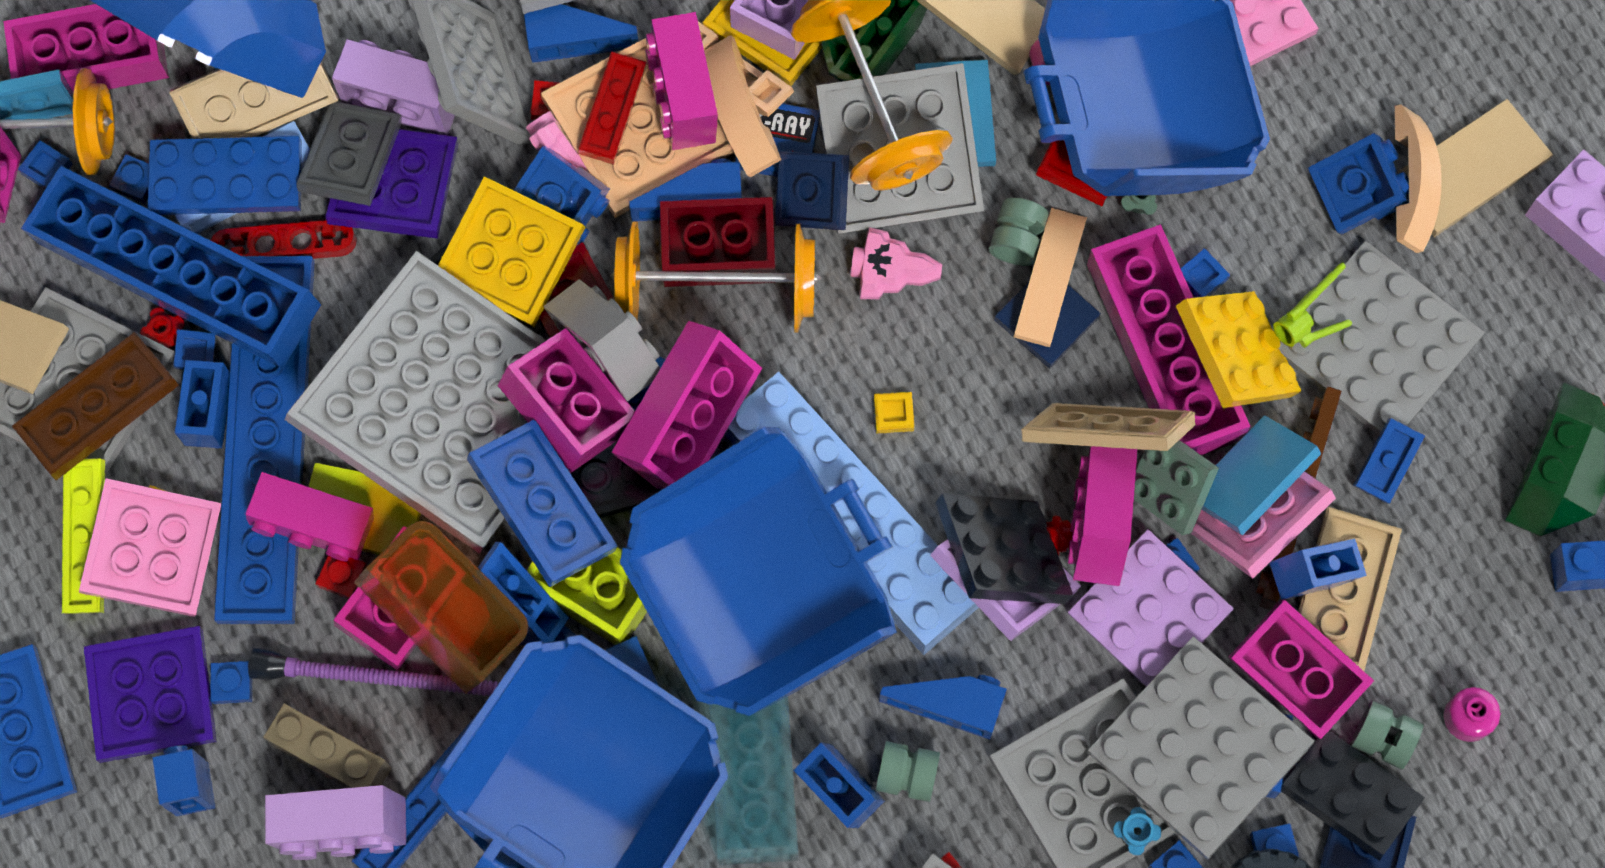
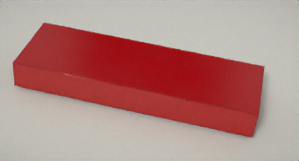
(612, 108)

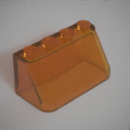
(444, 604)

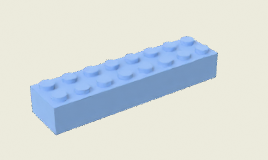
(919, 593)

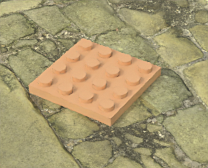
(643, 156)

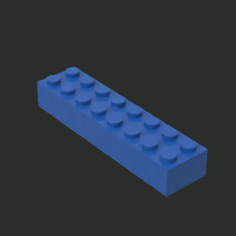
(172, 266)

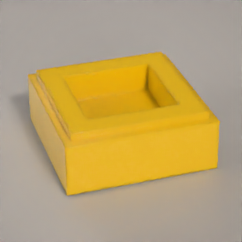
(894, 412)

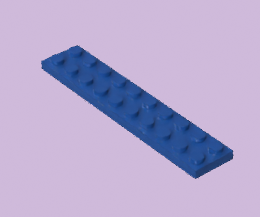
(256, 570)

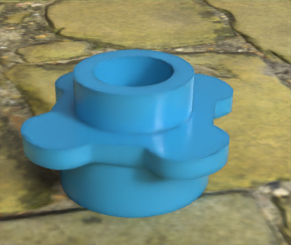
(1139, 820)

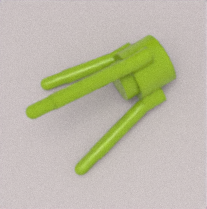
(1297, 323)

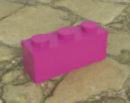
(309, 517)

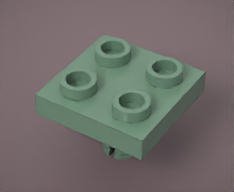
(1174, 485)

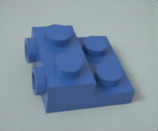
(1361, 183)
(564, 188)

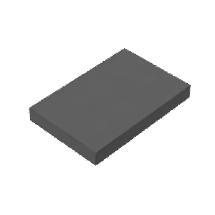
(349, 153)

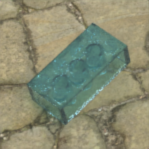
(758, 799)

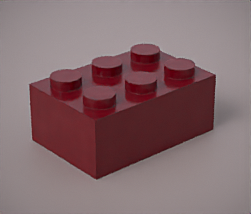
(717, 237)

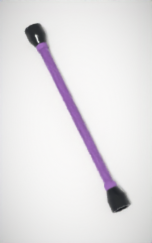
(271, 665)

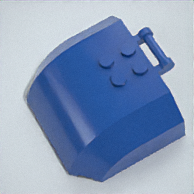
(255, 39)
(1148, 94)
(757, 574)
(581, 765)

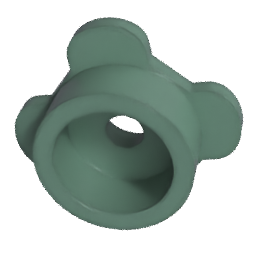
(1139, 205)

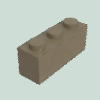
(325, 750)

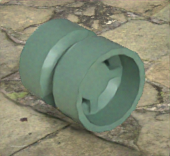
(1019, 229)
(1374, 728)
(908, 771)

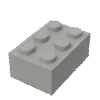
(606, 336)

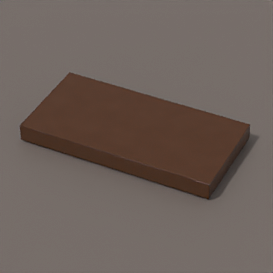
(95, 406)

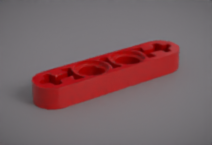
(284, 235)

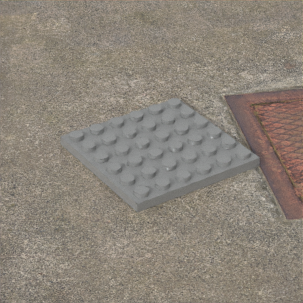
(421, 394)

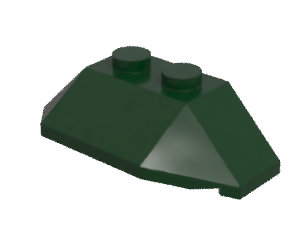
(879, 41)
(1566, 468)

